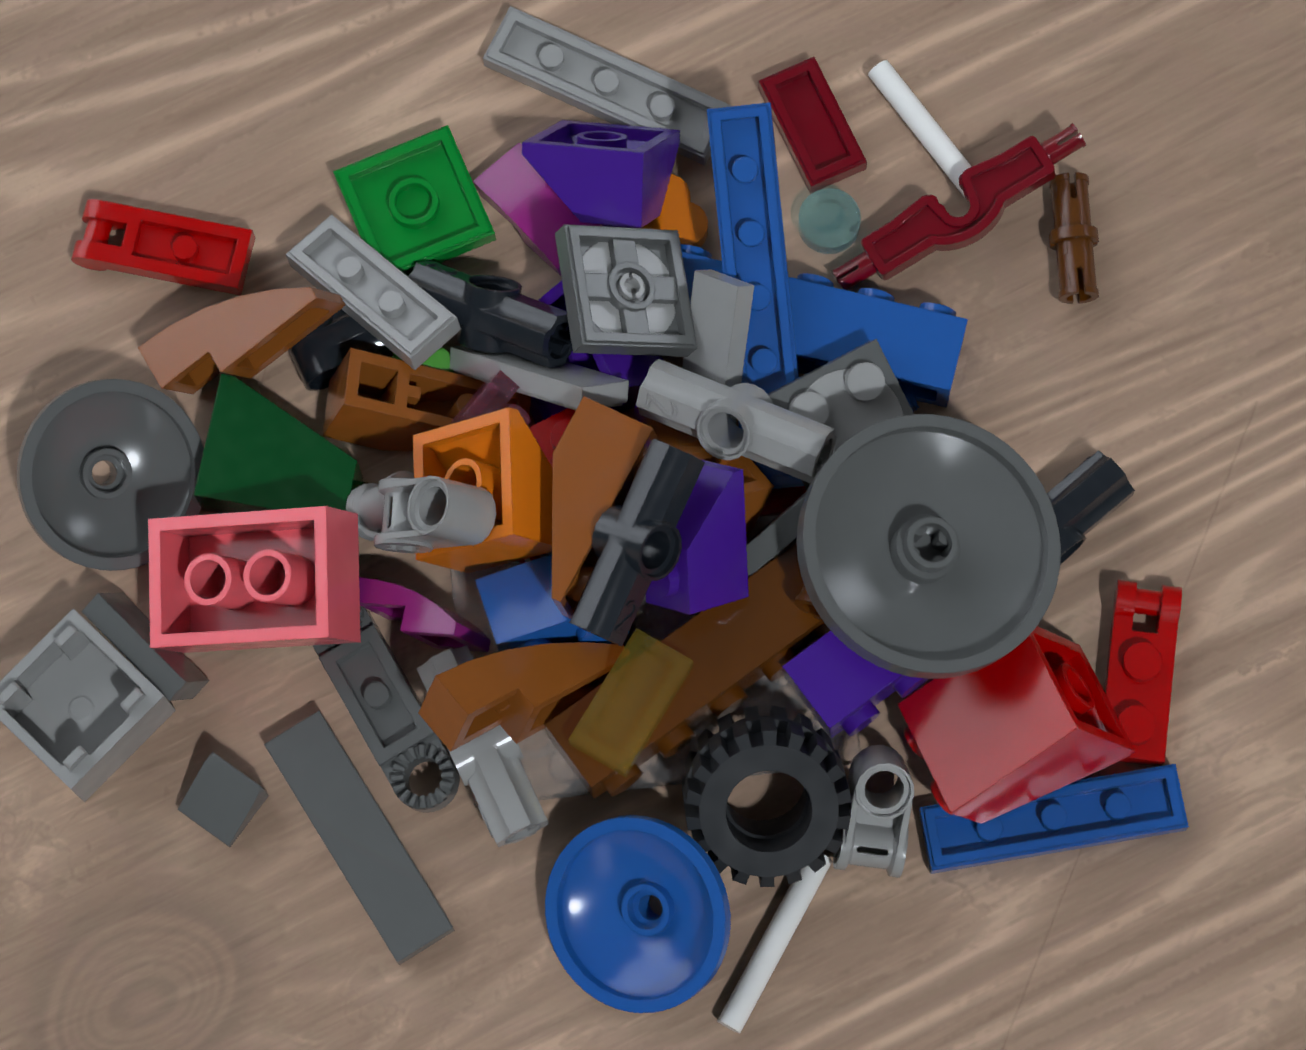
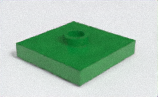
(416, 202)

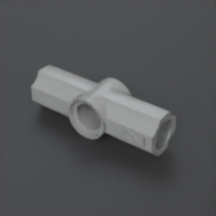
(703, 410)
(492, 769)

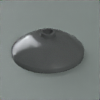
(151, 463)

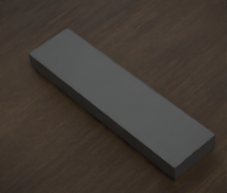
(359, 837)

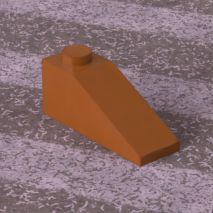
(386, 401)

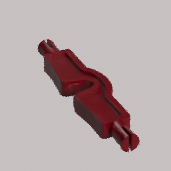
(986, 187)

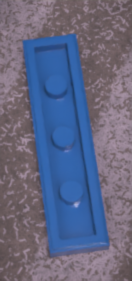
(1067, 819)

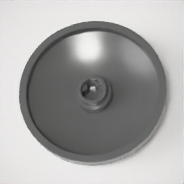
(928, 546)

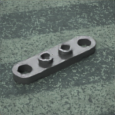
(388, 715)

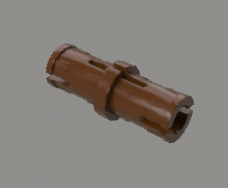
(1073, 238)

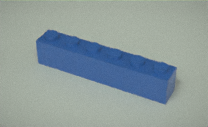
(830, 321)

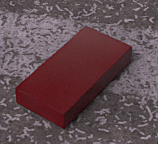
(812, 125)

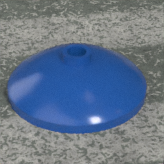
(604, 918)

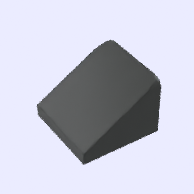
(222, 799)

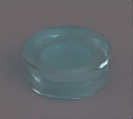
(829, 221)

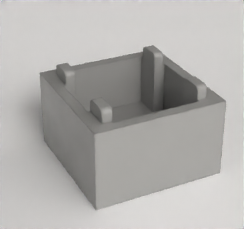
(80, 705)

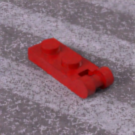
(165, 247)
(1143, 667)

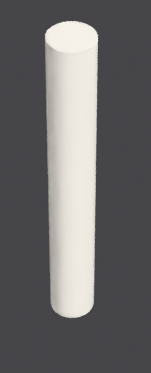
(919, 121)
(771, 948)

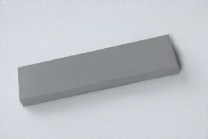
(600, 81)

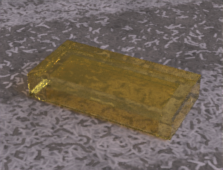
(631, 702)

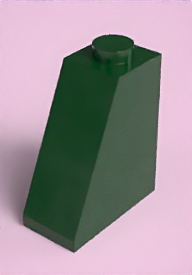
(267, 458)

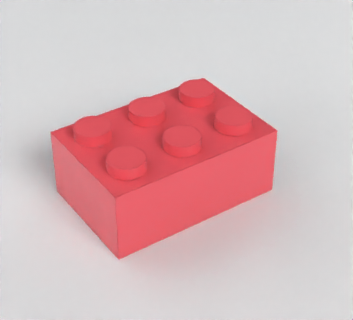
(254, 580)

